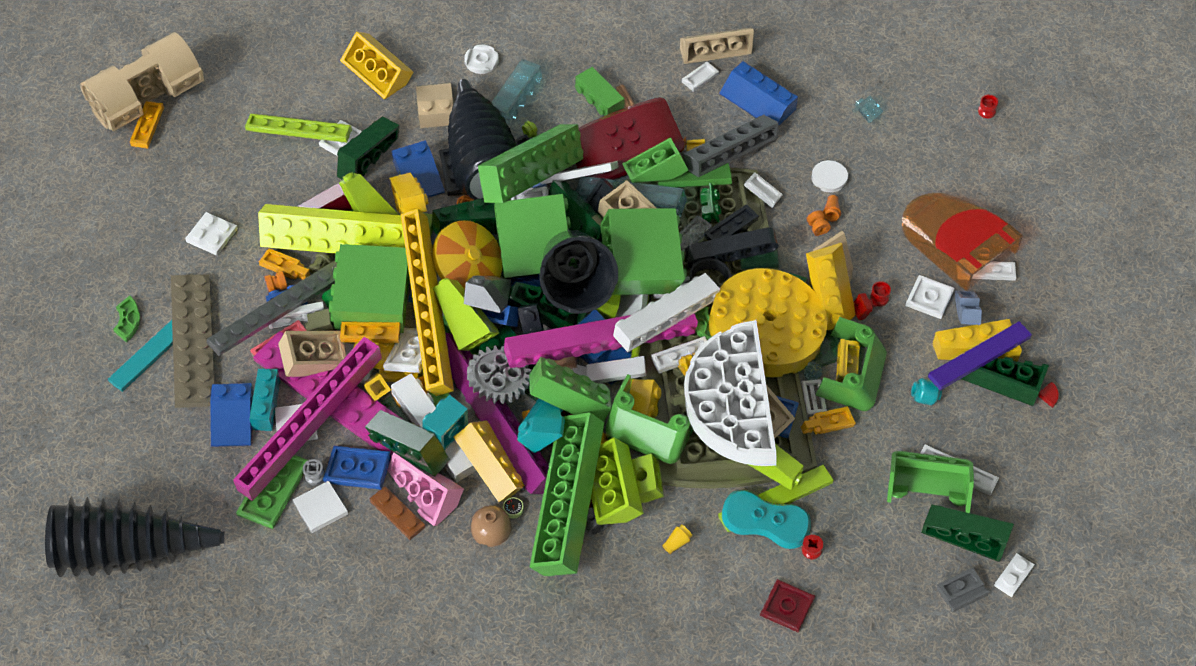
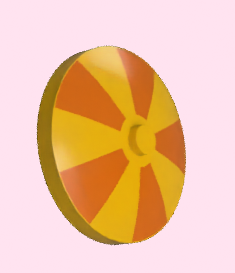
(466, 251)

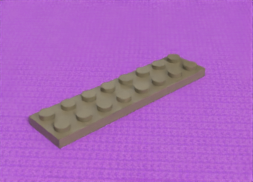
(190, 332)

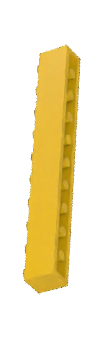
(426, 305)

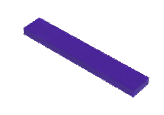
(979, 355)

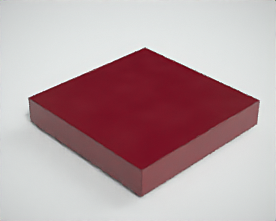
(787, 605)

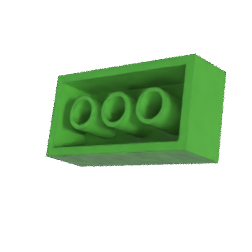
(568, 389)

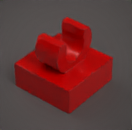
(863, 306)

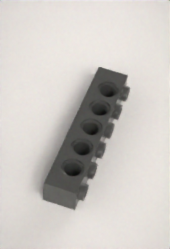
(731, 145)

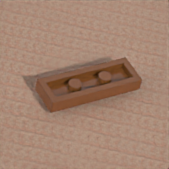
(397, 513)

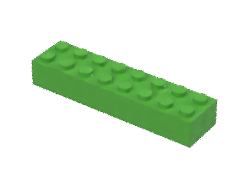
(530, 163)
(567, 496)

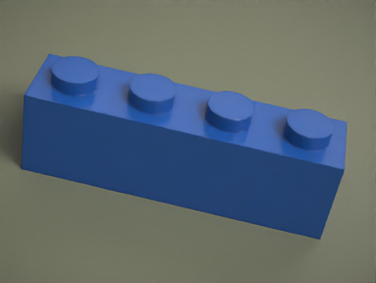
(758, 94)

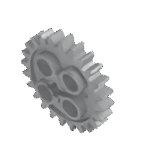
(498, 375)

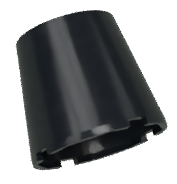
(581, 284)

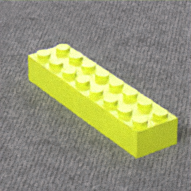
(326, 229)

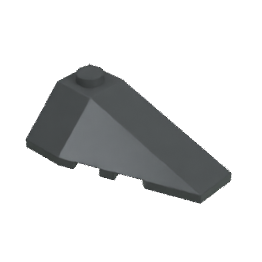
(487, 292)

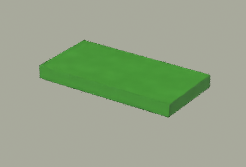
(716, 177)
(274, 497)

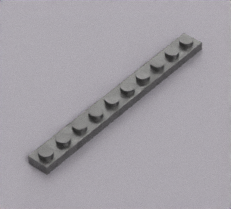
(272, 310)

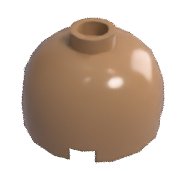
(490, 526)

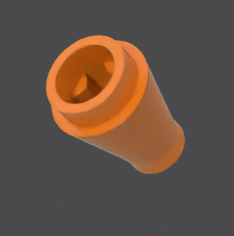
(832, 209)

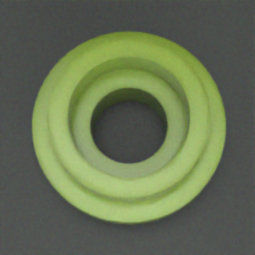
(530, 129)

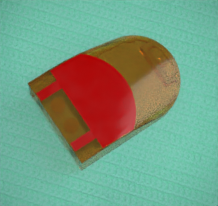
(957, 234)

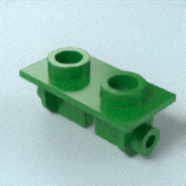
(710, 197)

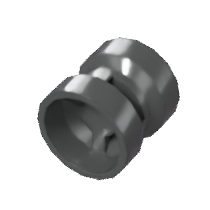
(591, 523)

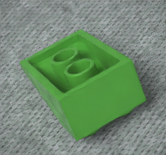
(656, 164)

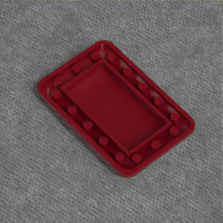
(627, 134)

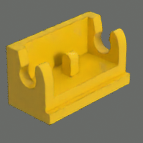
(847, 358)

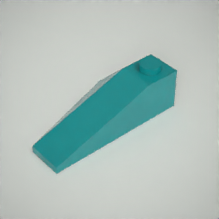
(541, 426)

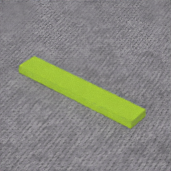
(298, 128)
(811, 482)

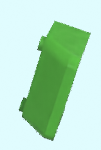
(857, 390)
(644, 432)
(932, 476)

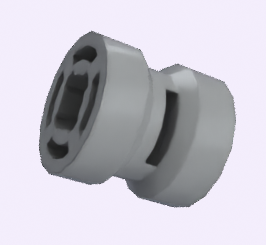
(313, 476)

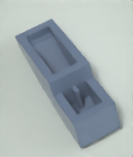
(968, 307)

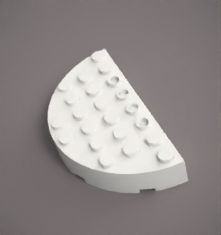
(730, 397)

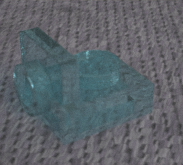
(868, 108)

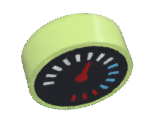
(513, 507)

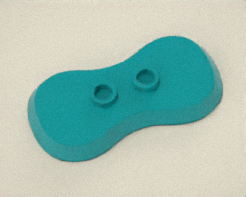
(782, 523)

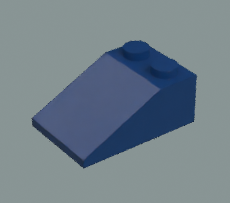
(420, 162)
(230, 414)

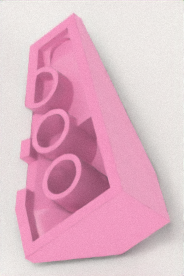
(433, 495)

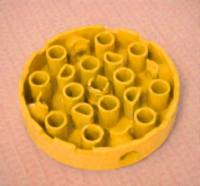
(786, 313)

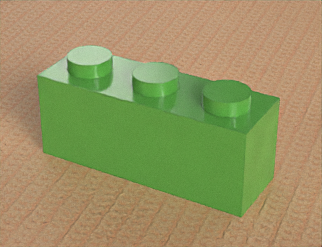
(598, 92)

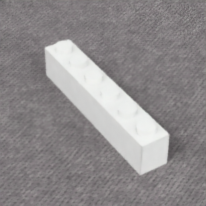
(665, 312)
(417, 405)

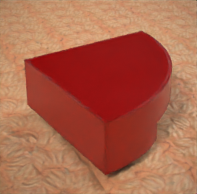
(1049, 394)

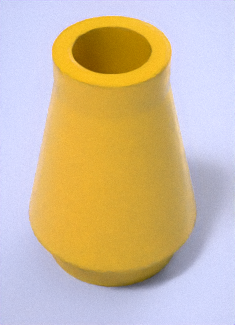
(678, 538)

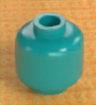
(925, 392)

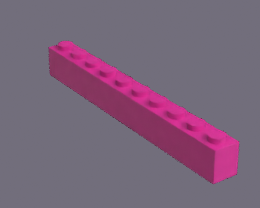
(579, 340)
(307, 419)

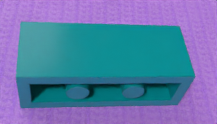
(265, 399)

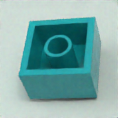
(446, 420)

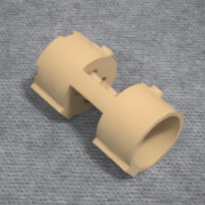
(164, 68)

